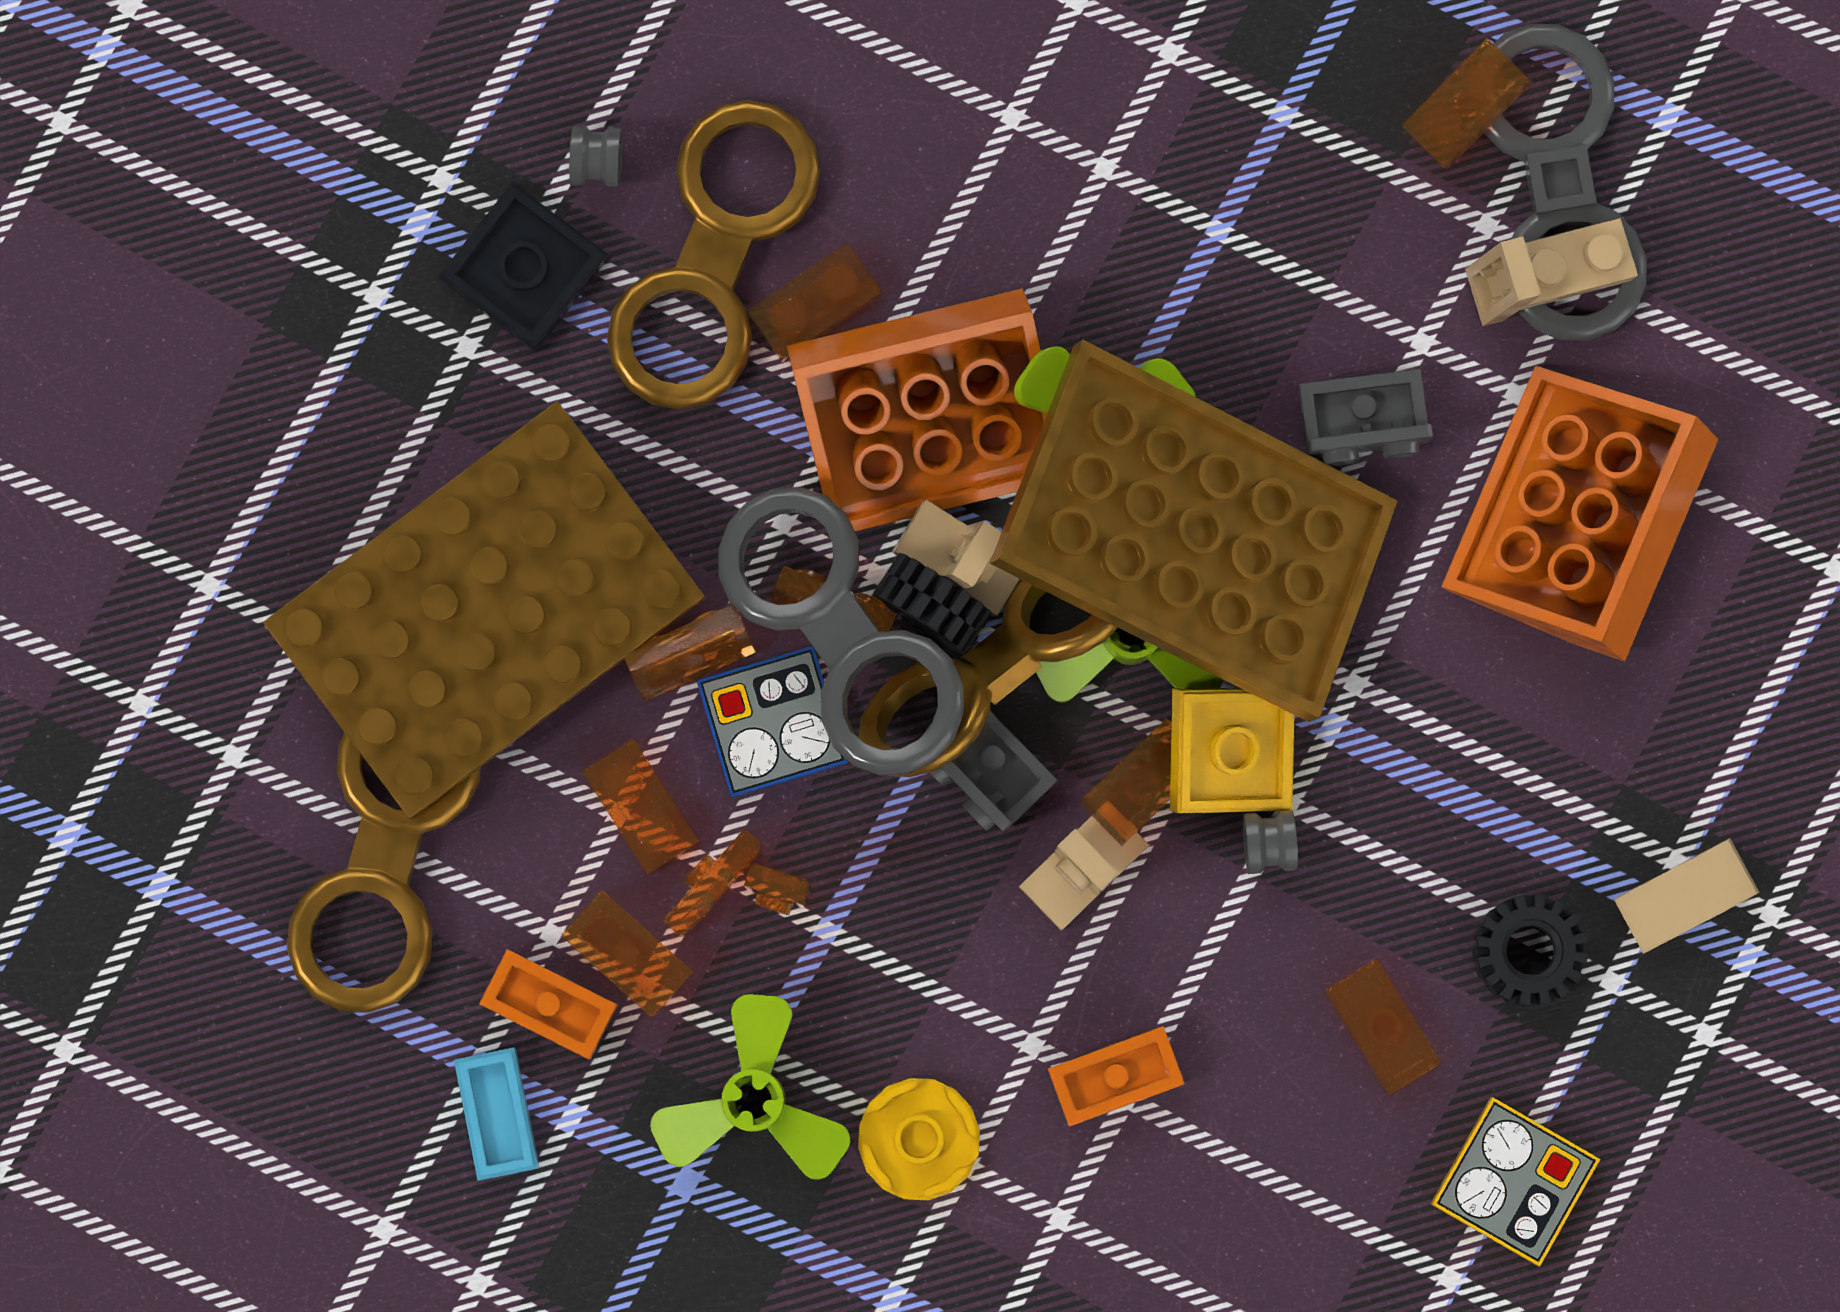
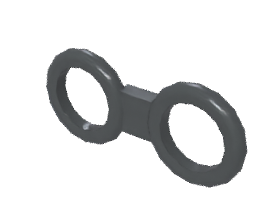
(1563, 181)
(840, 631)

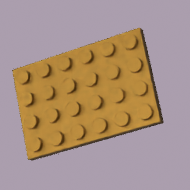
(1194, 531)
(483, 610)

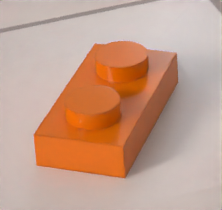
(548, 1004)
(1116, 1076)

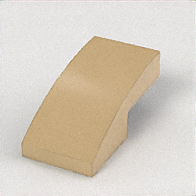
(1686, 895)

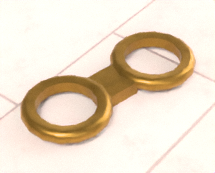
(713, 254)
(987, 672)
(379, 865)

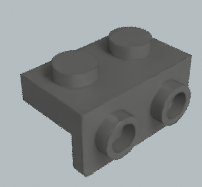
(1364, 416)
(997, 776)

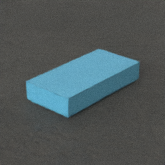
(496, 1114)

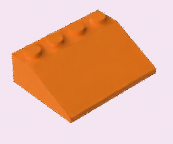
(920, 408)
(1581, 511)

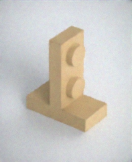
(1549, 269)
(958, 553)
(1079, 871)

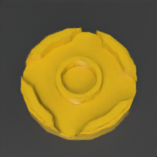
(919, 1139)

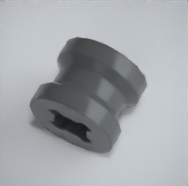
(596, 156)
(1270, 842)

